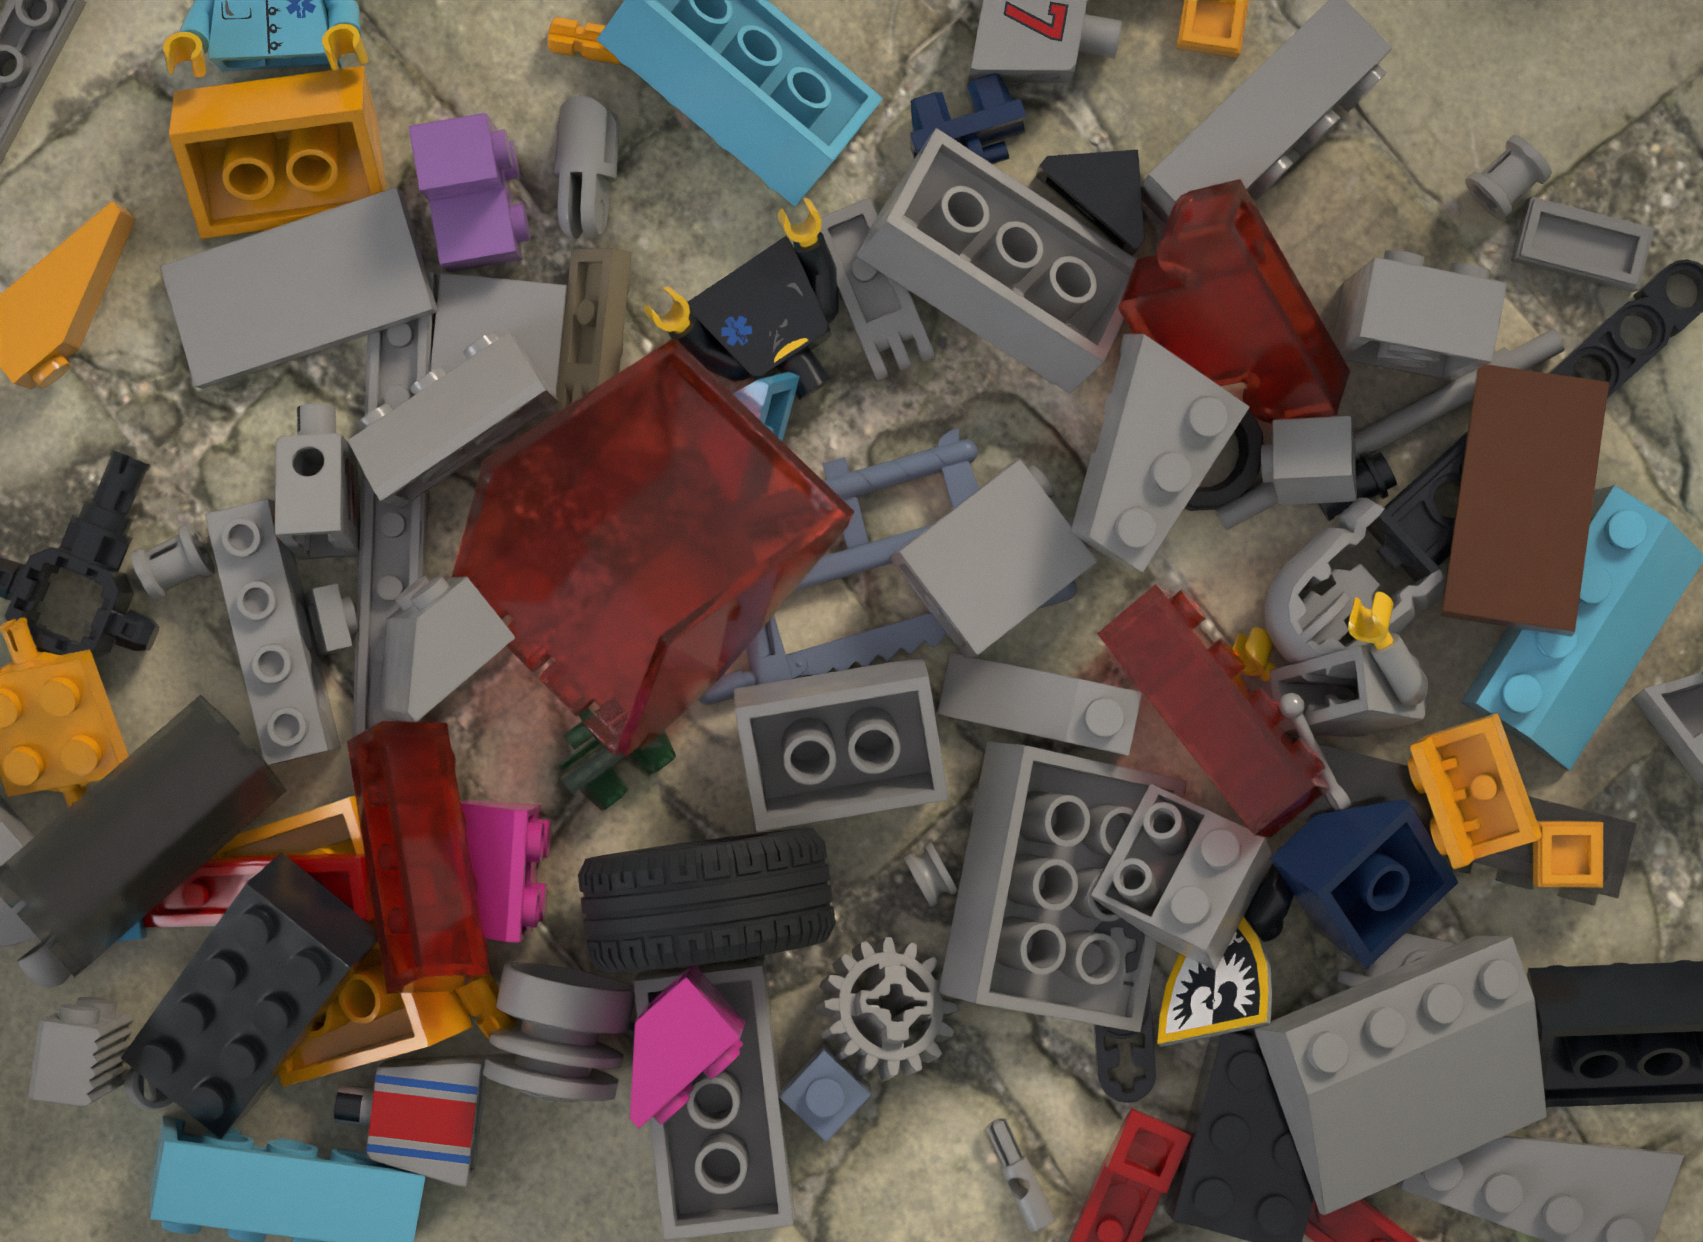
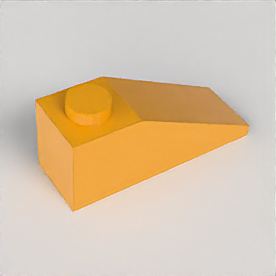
(55, 301)

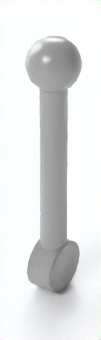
(1292, 707)

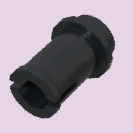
(1372, 479)

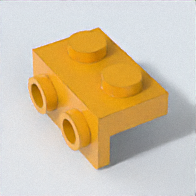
(1473, 790)

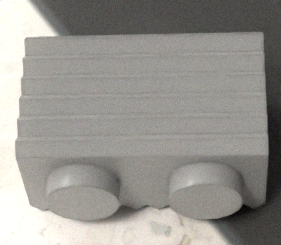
(79, 1052)

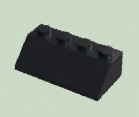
(1620, 1032)

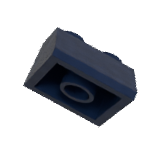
(1365, 875)

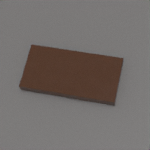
(1525, 500)

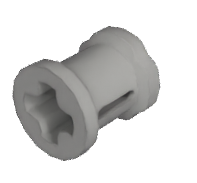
(1508, 177)
(172, 562)

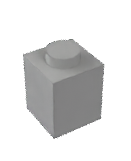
(1311, 460)

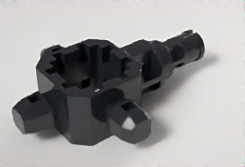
(95, 549)

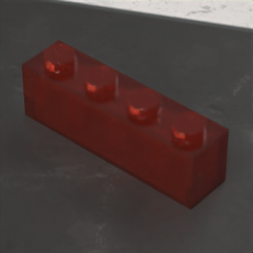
(1214, 710)
(417, 857)

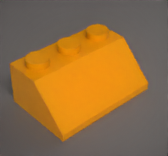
(276, 149)

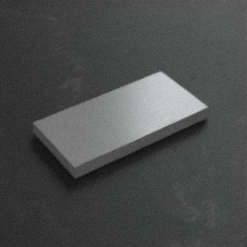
(299, 288)

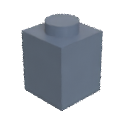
(825, 1091)

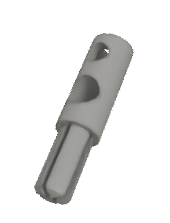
(1015, 1165)

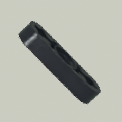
(1141, 1055)

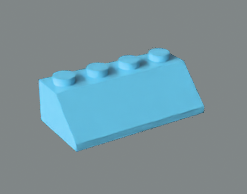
(746, 82)
(1561, 686)

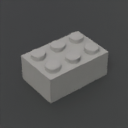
(1419, 316)
(840, 744)

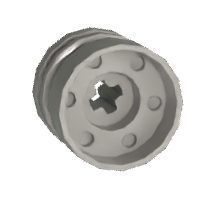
(559, 1032)

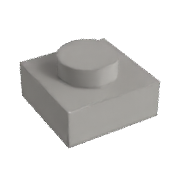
(330, 619)

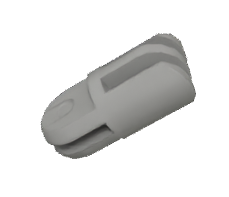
(585, 165)

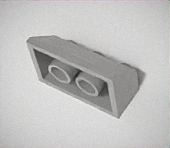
(450, 419)

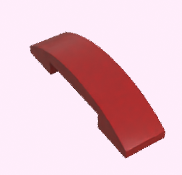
(1131, 1180)

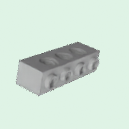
(272, 634)

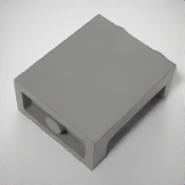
(994, 558)

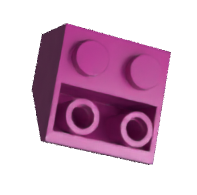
(504, 856)
(677, 1039)

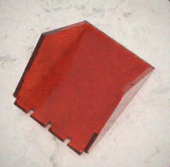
(644, 542)

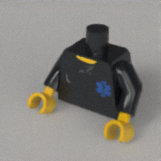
(764, 312)

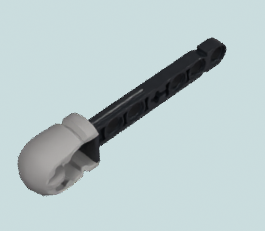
(1410, 524)

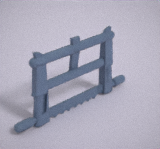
(766, 651)

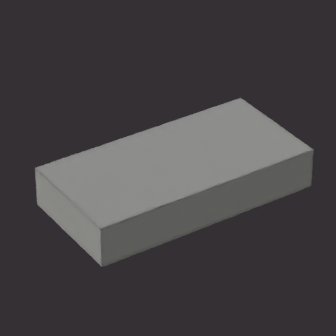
(1582, 244)

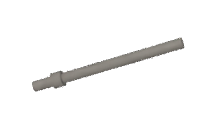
(1405, 420)

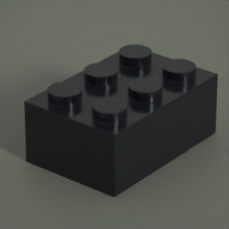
(1241, 1159)

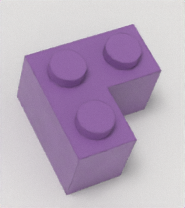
(466, 177)

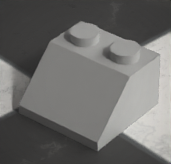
(436, 644)

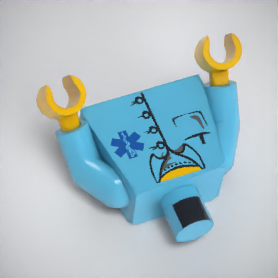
(266, 35)

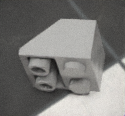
(1184, 875)

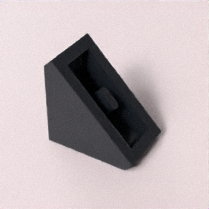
(1101, 190)

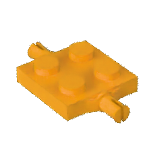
(53, 720)

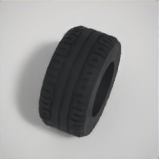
(706, 901)

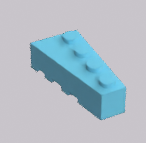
(278, 1189)

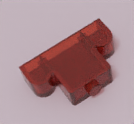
(1235, 307)

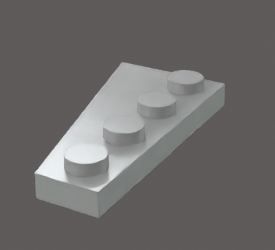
(1557, 1188)

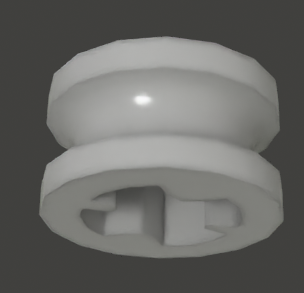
(931, 874)

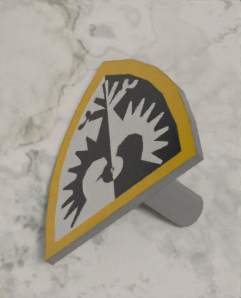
(1218, 1001)

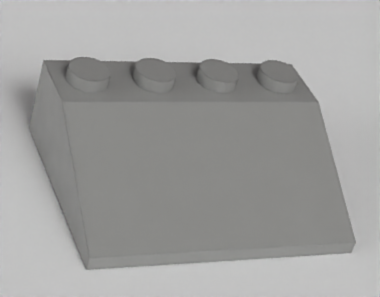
(1026, 889)
(1408, 1069)

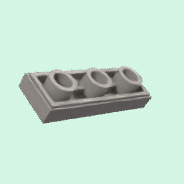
(33, 36)

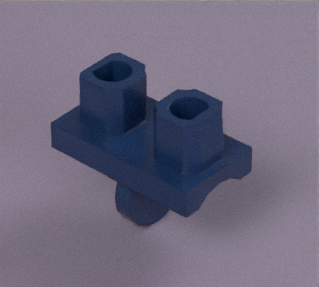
(993, 119)

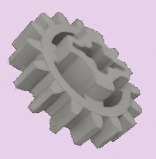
(903, 987)

